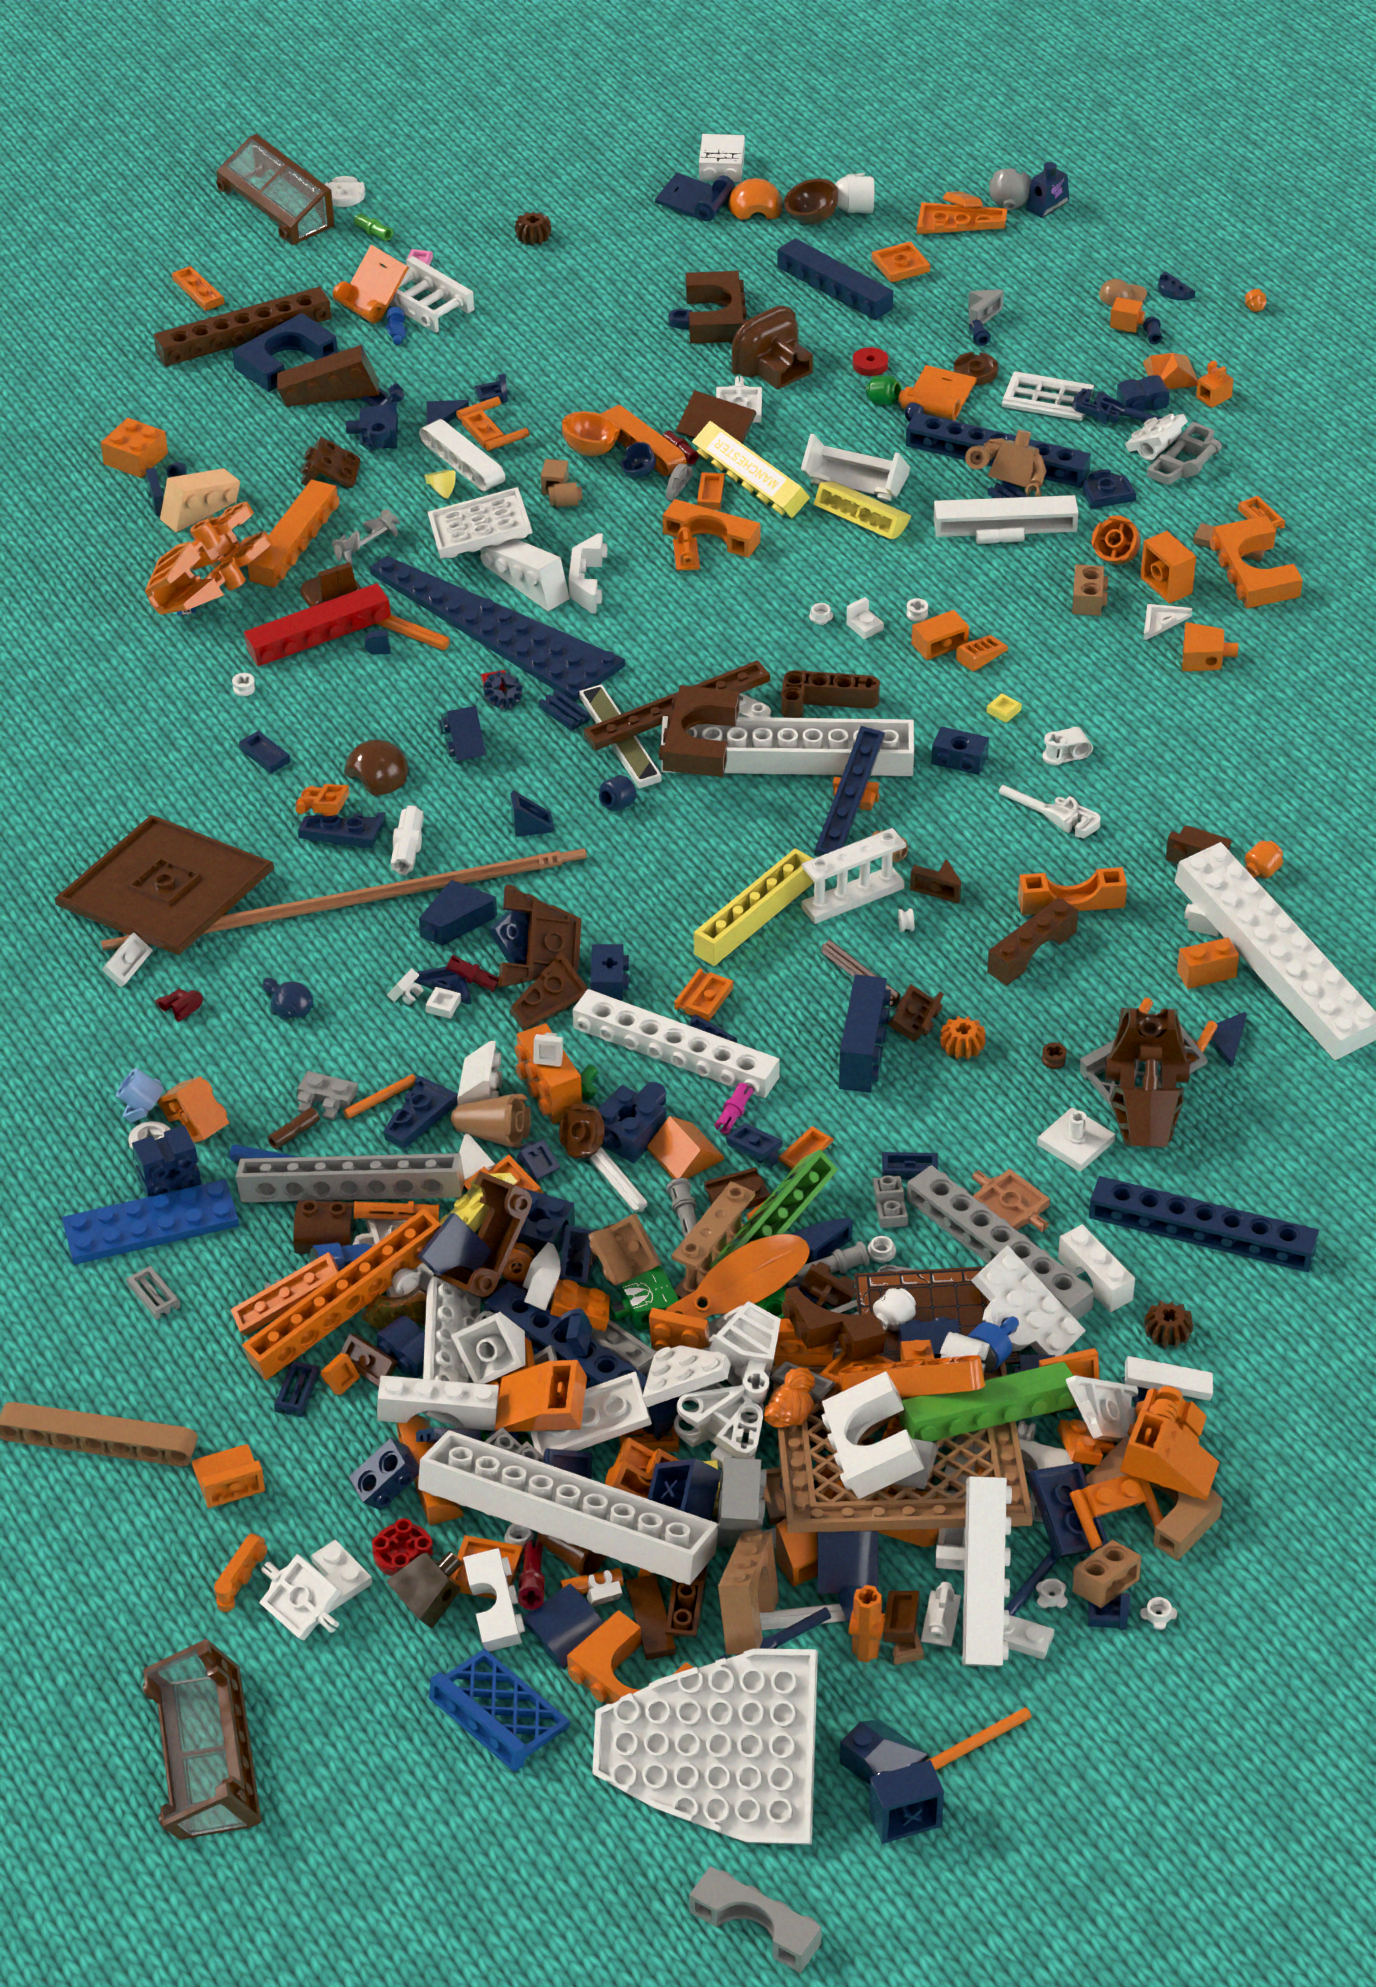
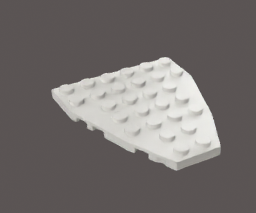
(721, 1745)

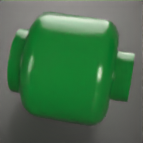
(883, 390)

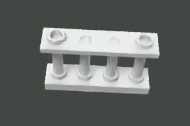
(439, 285)
(859, 891)

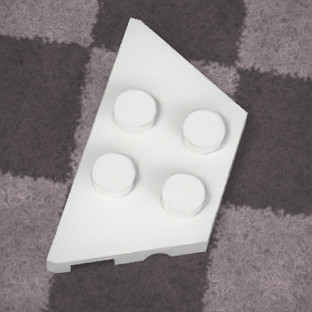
(1104, 1406)

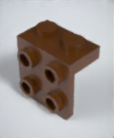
(330, 461)
(1191, 842)

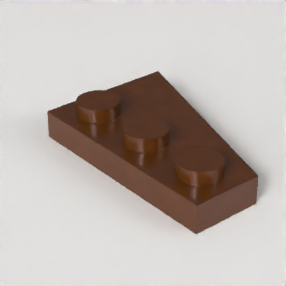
(549, 995)

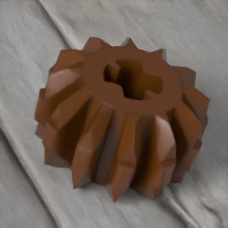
(533, 228)
(1168, 1324)

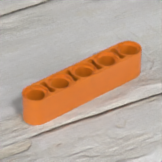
(634, 430)
(922, 1376)

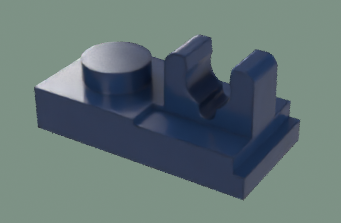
(755, 1143)

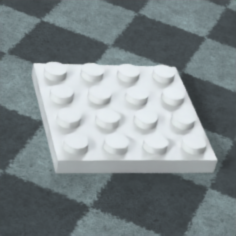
(479, 523)

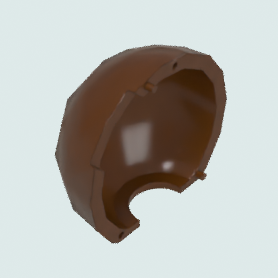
(812, 201)
(378, 765)

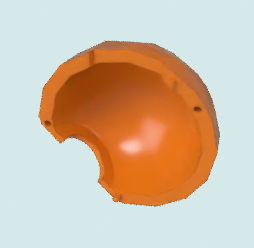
(755, 196)
(589, 433)

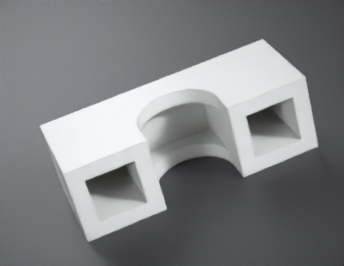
(1110, 1279)
(488, 1574)

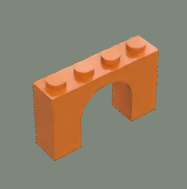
(1252, 584)
(602, 1652)

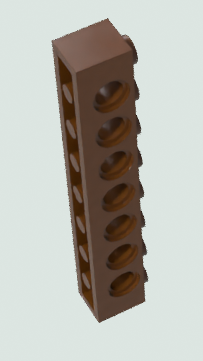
(238, 326)

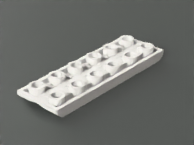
(447, 1312)

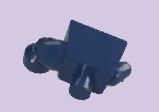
(378, 423)

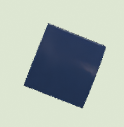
(846, 1560)
(563, 1623)

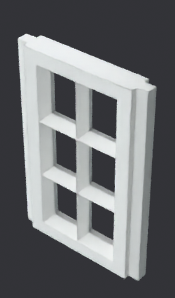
(1039, 382)

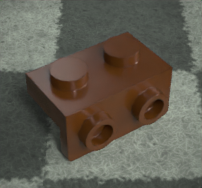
(915, 1013)

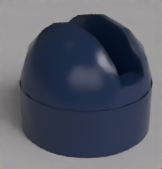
(911, 409)
(176, 469)

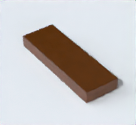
(650, 1616)

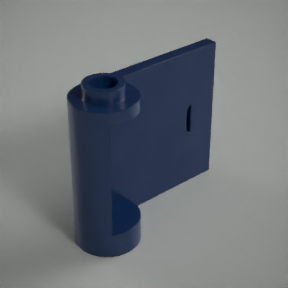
(695, 196)

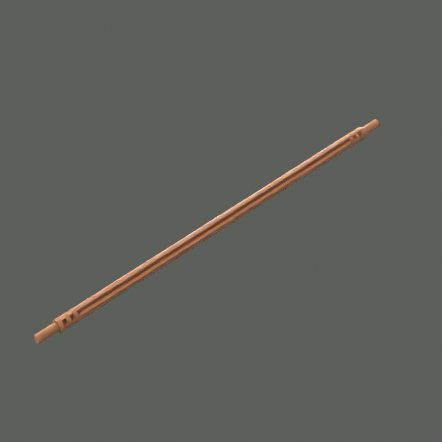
(380, 892)

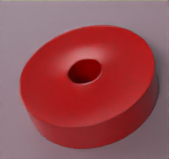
(870, 361)

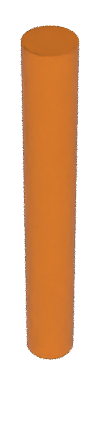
(379, 1097)

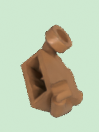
(1014, 461)

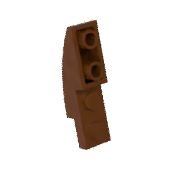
(686, 1606)

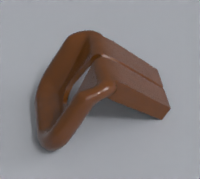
(329, 585)

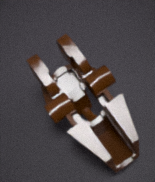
(1148, 1112)

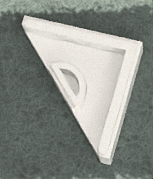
(1163, 617)
(473, 1157)

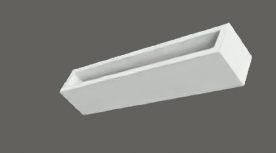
(1034, 514)
(985, 1572)

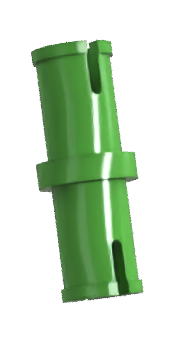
(373, 227)

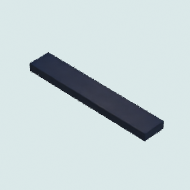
(850, 791)

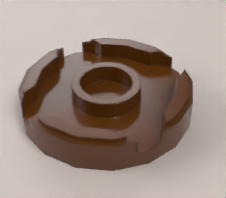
(980, 366)
(581, 1131)

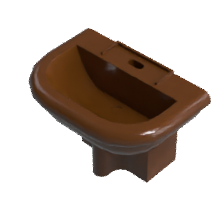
(771, 348)

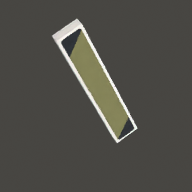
(629, 750)

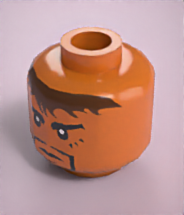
(520, 1254)

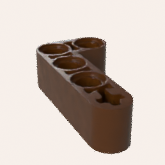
(827, 690)

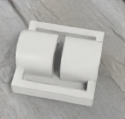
(1156, 435)

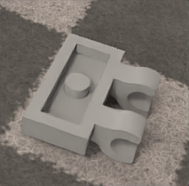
(325, 1089)

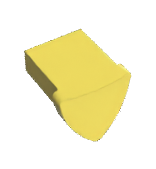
(442, 482)

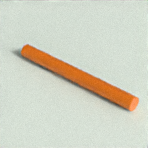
(980, 1738)

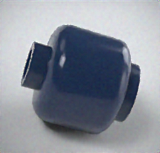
(617, 793)

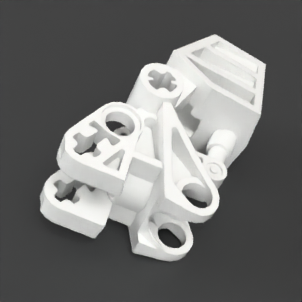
(721, 1416)

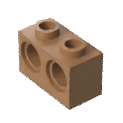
(1088, 590)
(1106, 1573)

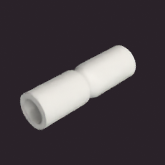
(1004, 535)

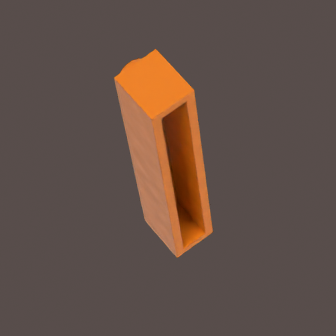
(294, 533)

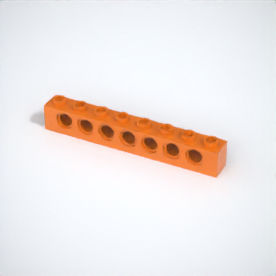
(339, 1297)

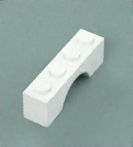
(469, 1402)

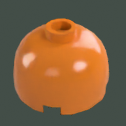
(1116, 540)

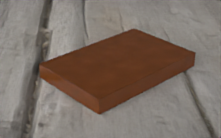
(726, 415)

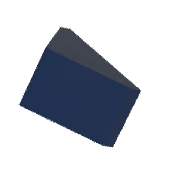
(529, 817)

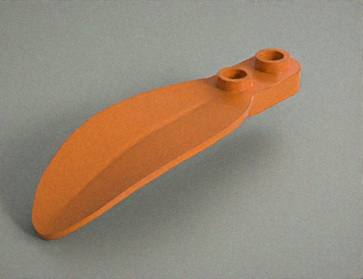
(746, 1276)

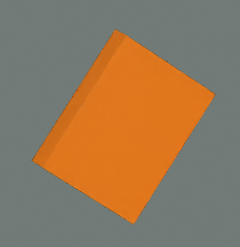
(683, 1149)

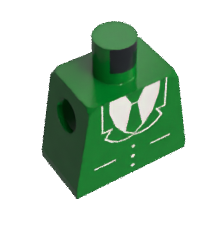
(641, 1295)

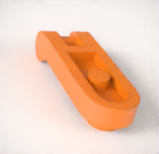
(239, 1571)

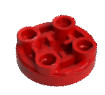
(400, 1545)

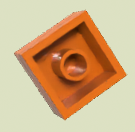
(134, 447)
(1168, 567)

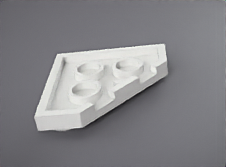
(682, 1371)

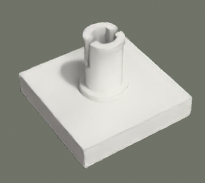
(1076, 1139)

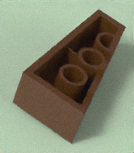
(329, 379)

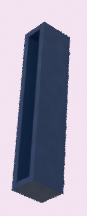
(835, 279)

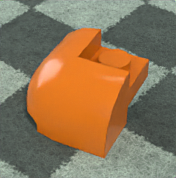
(635, 1468)

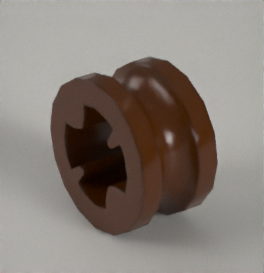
(1054, 1055)

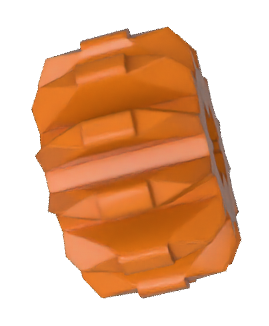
(963, 1037)

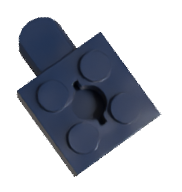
(640, 1119)
(546, 1222)

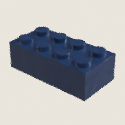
(864, 1033)

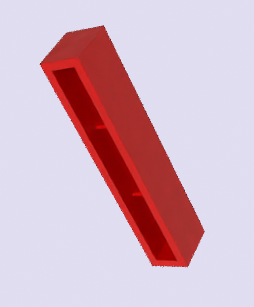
(317, 624)

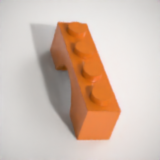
(738, 533)
(1101, 891)

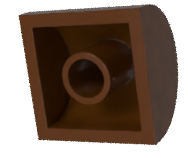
(322, 1224)

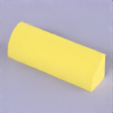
(861, 509)

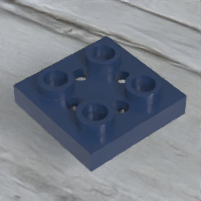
(512, 938)

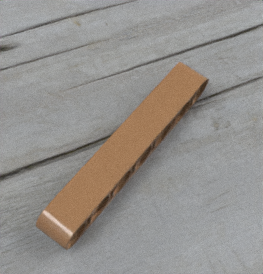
(97, 1434)

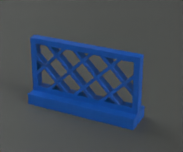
(481, 1720)

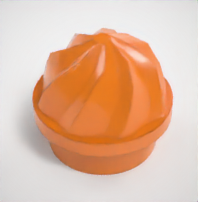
(1255, 300)

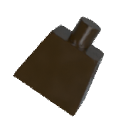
(427, 1586)

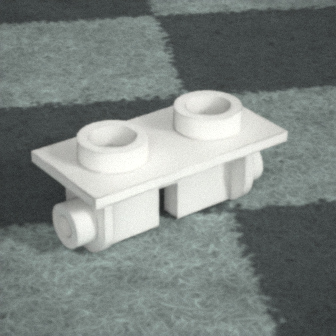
(941, 1616)

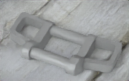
(1177, 468)

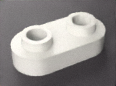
(752, 708)

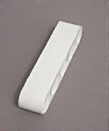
(462, 455)

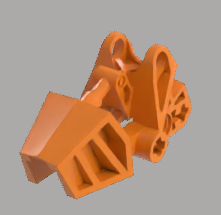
(174, 585)

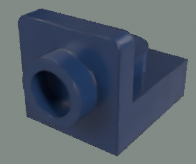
(537, 1159)

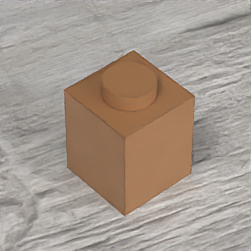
(553, 473)

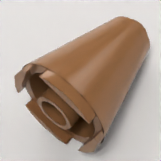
(495, 1119)

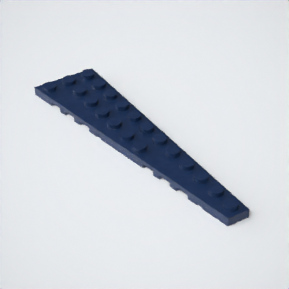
(532, 646)

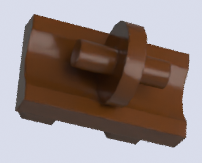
(828, 1287)

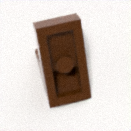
(939, 884)

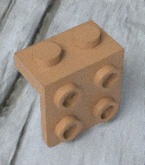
(624, 1250)

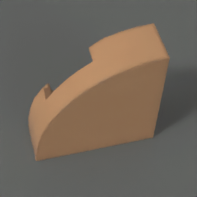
(908, 1651)

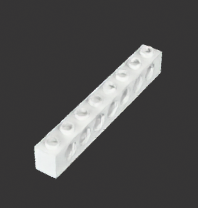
(675, 1043)

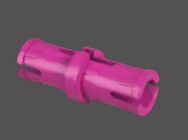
(733, 1108)

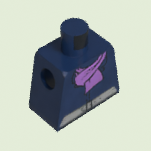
(1048, 191)

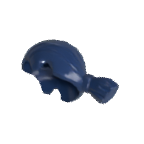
(289, 998)

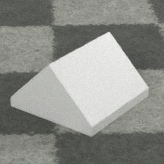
(491, 1348)

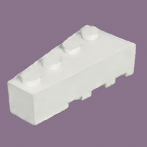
(528, 570)

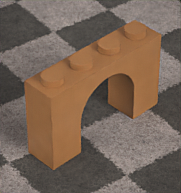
(1186, 1520)
(747, 1589)

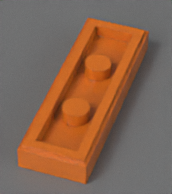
(198, 288)

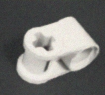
(1067, 744)

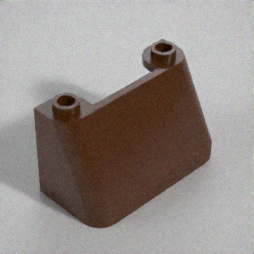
(499, 1231)

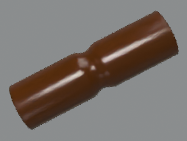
(296, 1126)

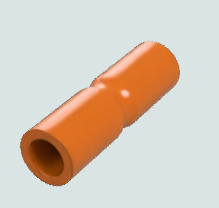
(581, 1582)

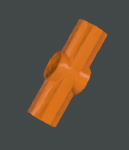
(866, 1623)

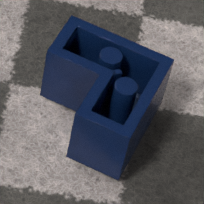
(463, 732)

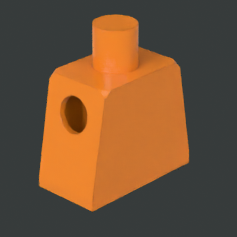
(1205, 648)

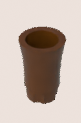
(578, 1558)

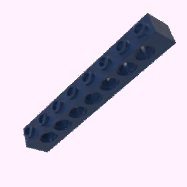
(956, 438)
(1203, 1224)
(600, 1362)

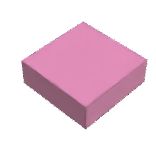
(424, 256)

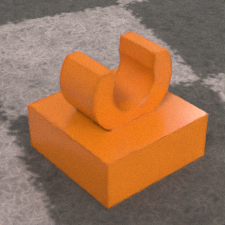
(340, 1374)

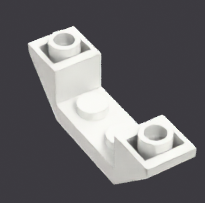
(586, 555)

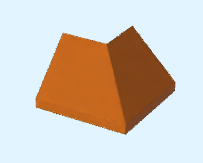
(1173, 368)

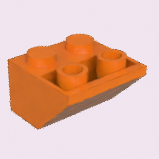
(796, 1554)

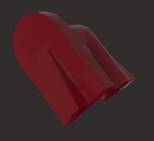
(181, 1002)

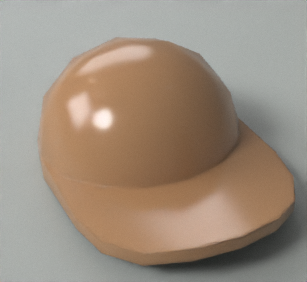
(1118, 288)

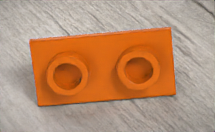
(686, 551)

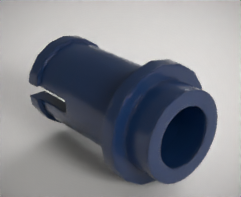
(1152, 327)
(980, 334)

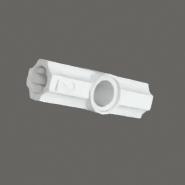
(407, 840)

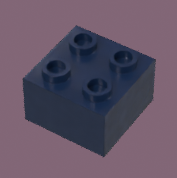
(686, 1486)
(906, 1801)

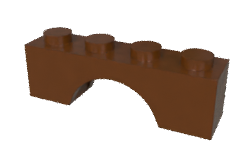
(1011, 955)

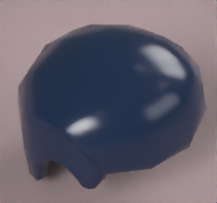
(638, 460)

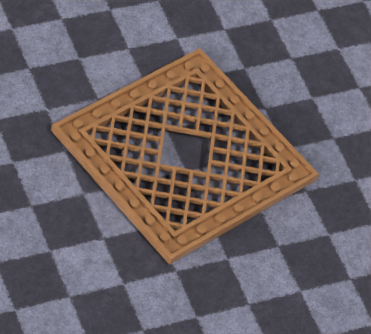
(889, 1513)

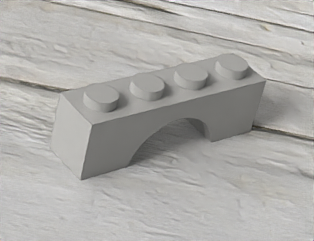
(722, 1898)

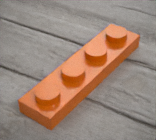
(283, 1294)

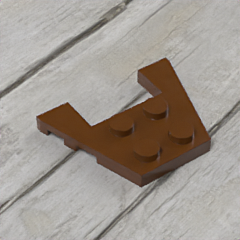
(548, 934)

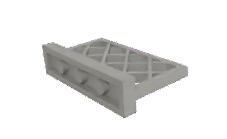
(1096, 1061)

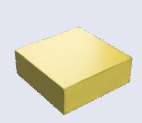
(1004, 708)

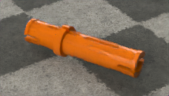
(392, 1211)

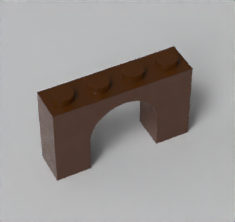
(717, 288)
(691, 708)

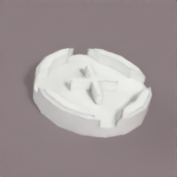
(346, 191)

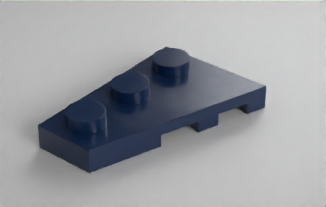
(351, 831)
(420, 1111)

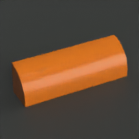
(435, 1508)

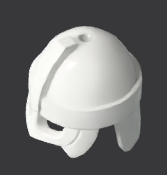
(856, 193)

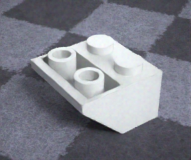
(480, 1075)

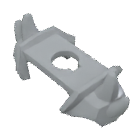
(381, 525)

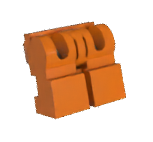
(1170, 1404)

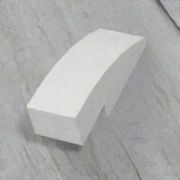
(542, 1277)

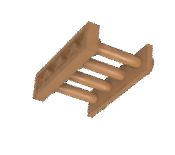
(710, 1237)

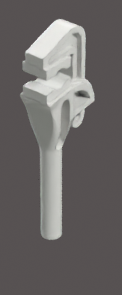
(1063, 813)

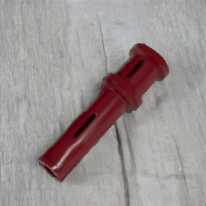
(532, 1580)

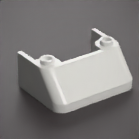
(855, 470)

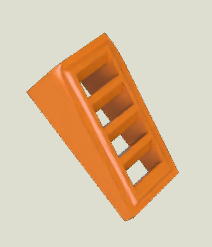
(971, 656)

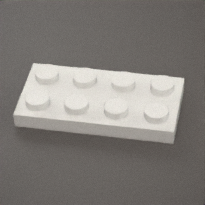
(607, 1413)

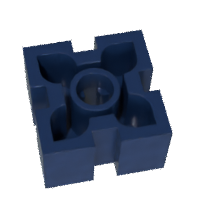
(166, 1162)

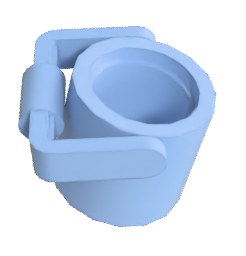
(139, 1094)

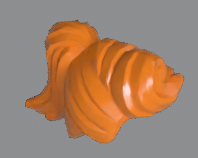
(791, 1401)

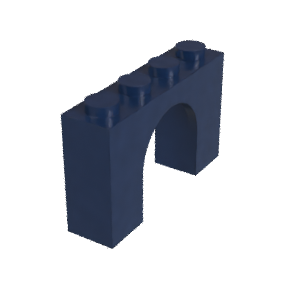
(299, 333)

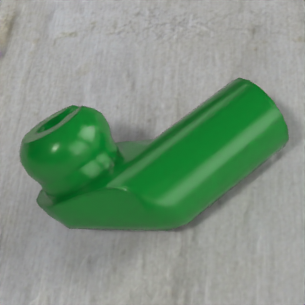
(587, 1076)

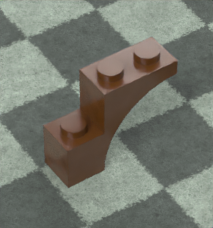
(856, 1334)

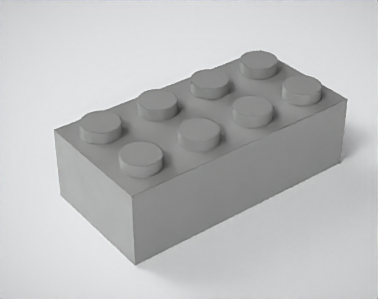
(740, 1499)

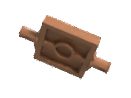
(1012, 1199)

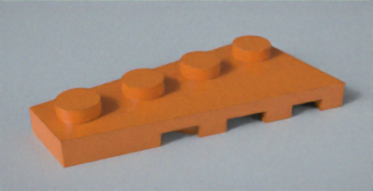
(954, 218)

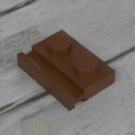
(746, 1178)

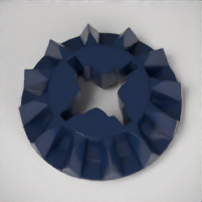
(496, 697)

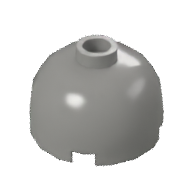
(1009, 188)

